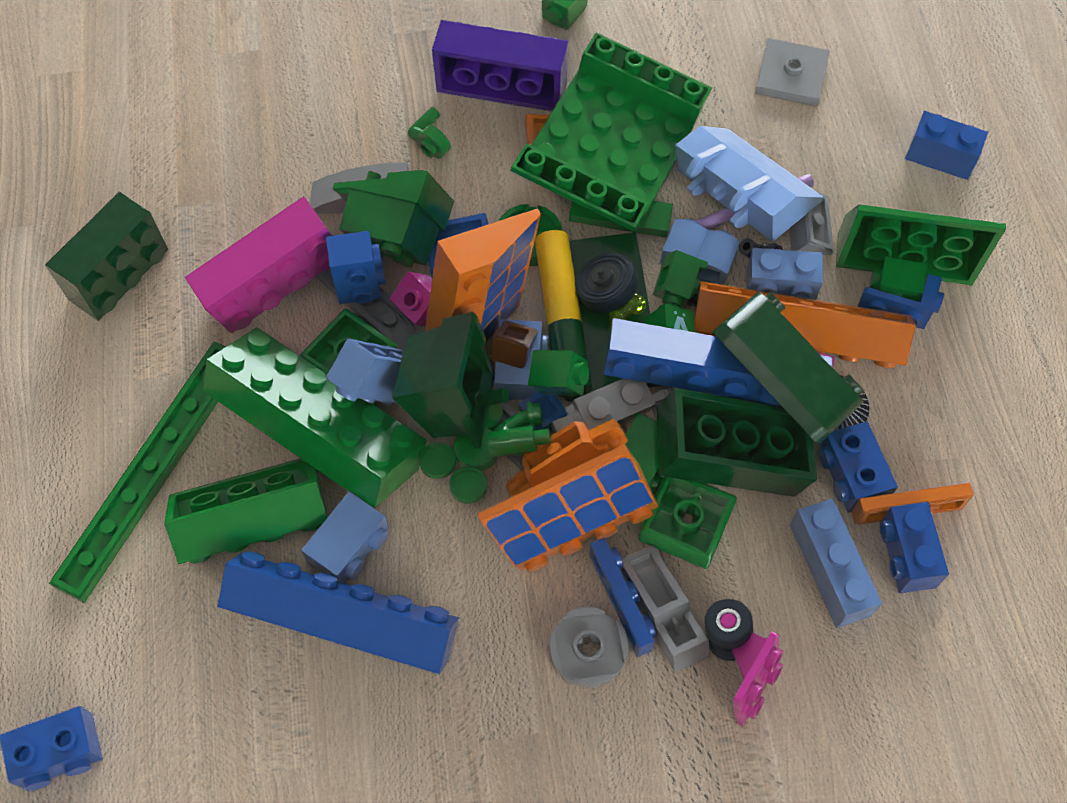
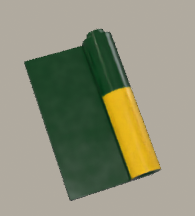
(568, 320)

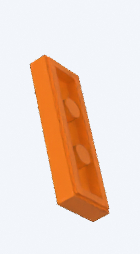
(939, 499)

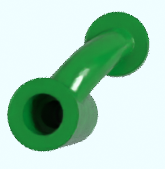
(513, 438)

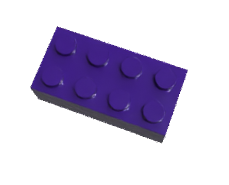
(500, 65)

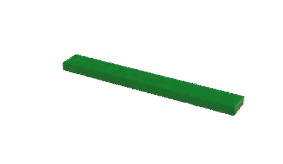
(137, 487)

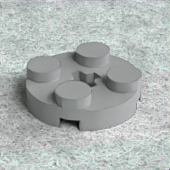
(575, 665)

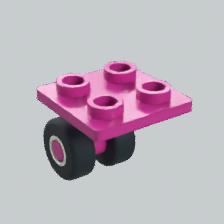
(732, 639)

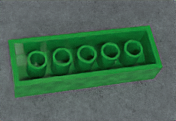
(304, 413)

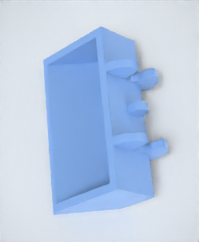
(744, 181)

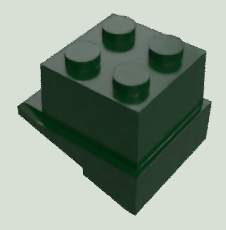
(448, 379)

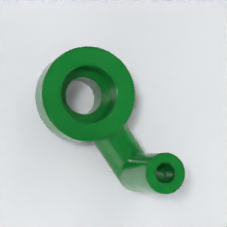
(431, 139)

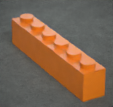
(826, 325)

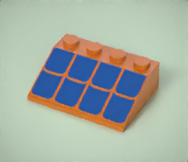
(483, 272)
(570, 509)

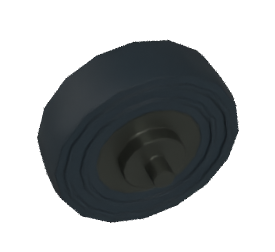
(606, 282)

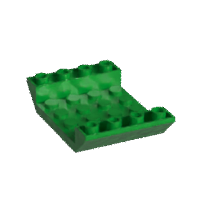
(614, 132)

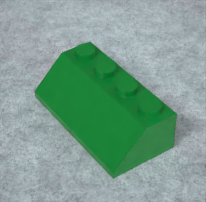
(244, 511)

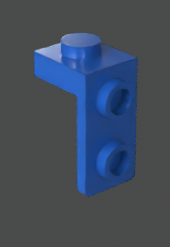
(920, 311)

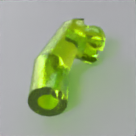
(634, 306)

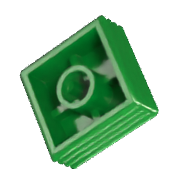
(328, 344)
(699, 538)

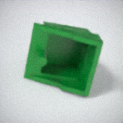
(398, 212)

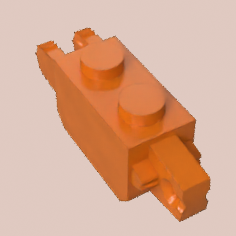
(567, 450)

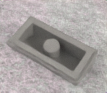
(814, 230)

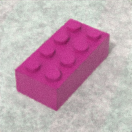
(263, 267)

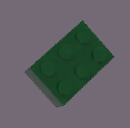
(108, 256)

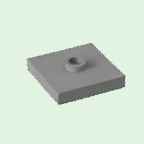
(792, 72)

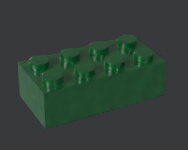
(733, 444)

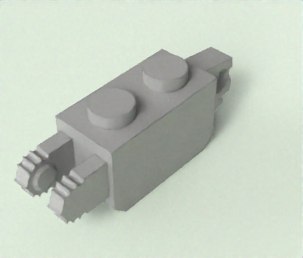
(617, 400)

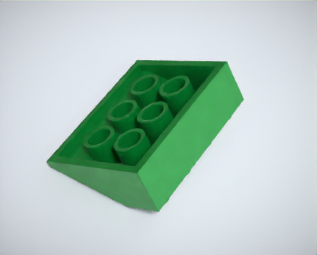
(948, 244)

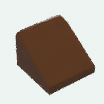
(513, 344)

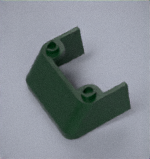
(789, 366)

